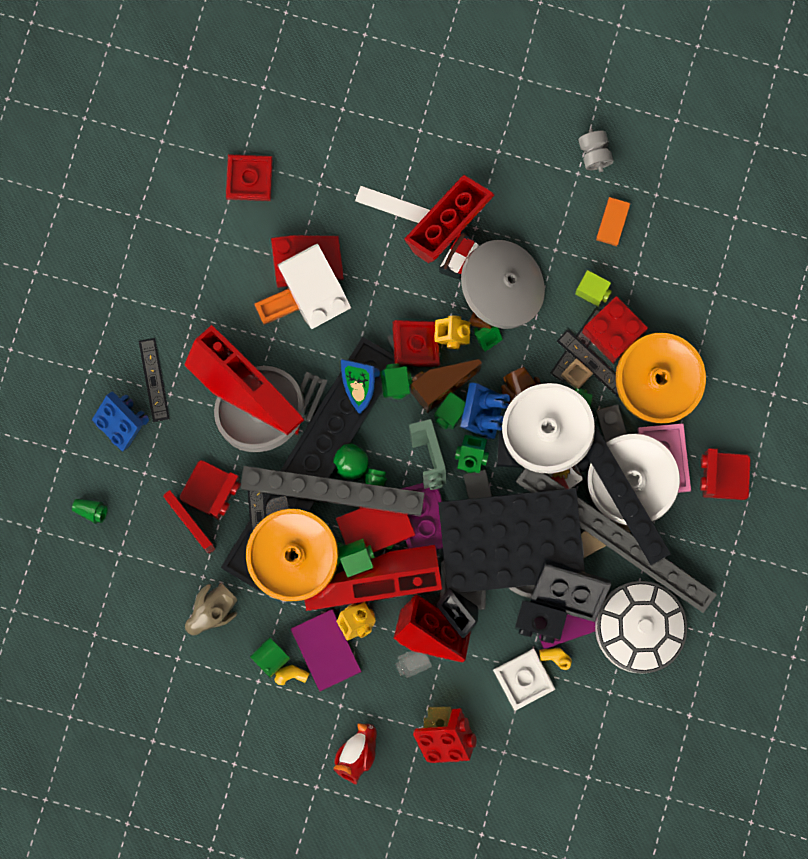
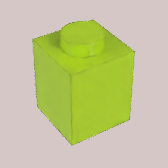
(593, 288)

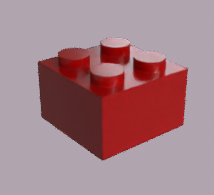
(614, 329)

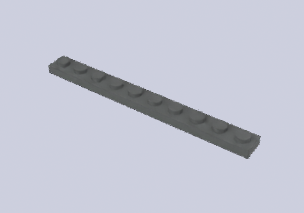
(626, 545)

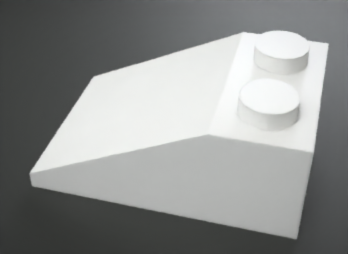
(314, 286)

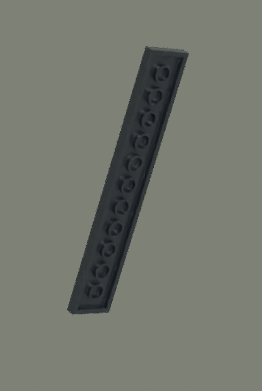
(330, 428)

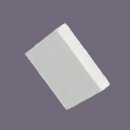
(524, 679)

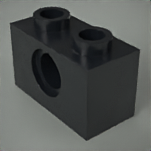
(554, 621)

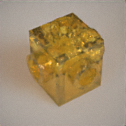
(436, 714)

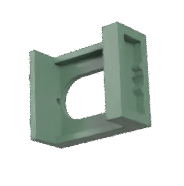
(422, 434)

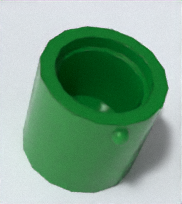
(269, 657)

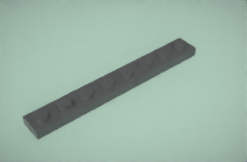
(332, 491)

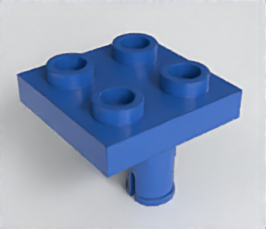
(483, 410)
(118, 420)

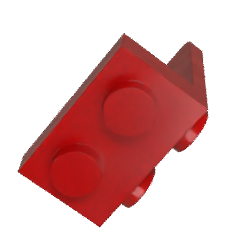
(725, 475)
(210, 489)
(447, 743)

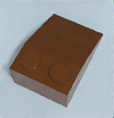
(437, 383)

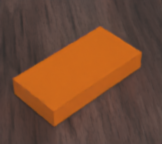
(613, 221)
(276, 306)

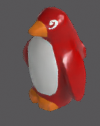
(357, 754)

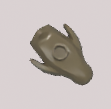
(211, 609)

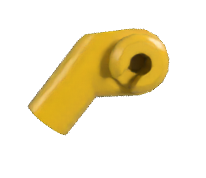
(557, 655)
(289, 672)

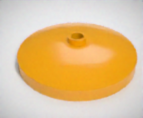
(680, 374)
(271, 548)

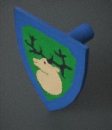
(358, 382)

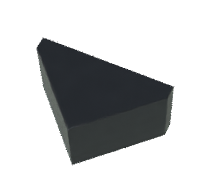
(459, 612)

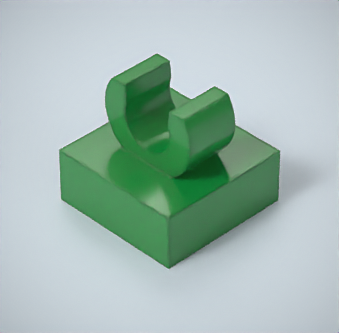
(488, 337)

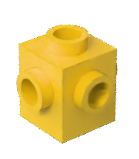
(452, 332)
(356, 621)

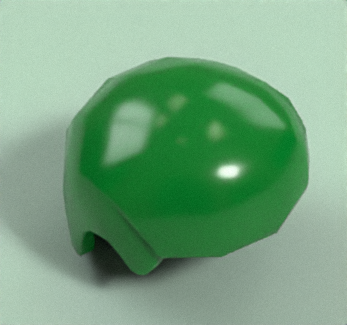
(351, 462)

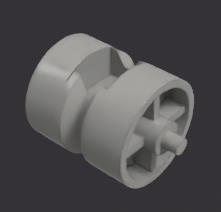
(597, 154)

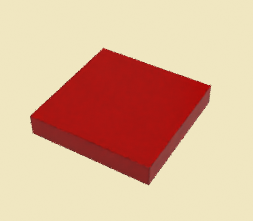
(249, 177)
(415, 343)

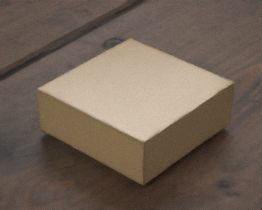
(576, 374)

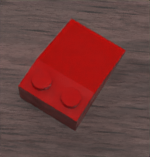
(289, 246)
(427, 631)

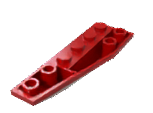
(238, 382)
(393, 576)

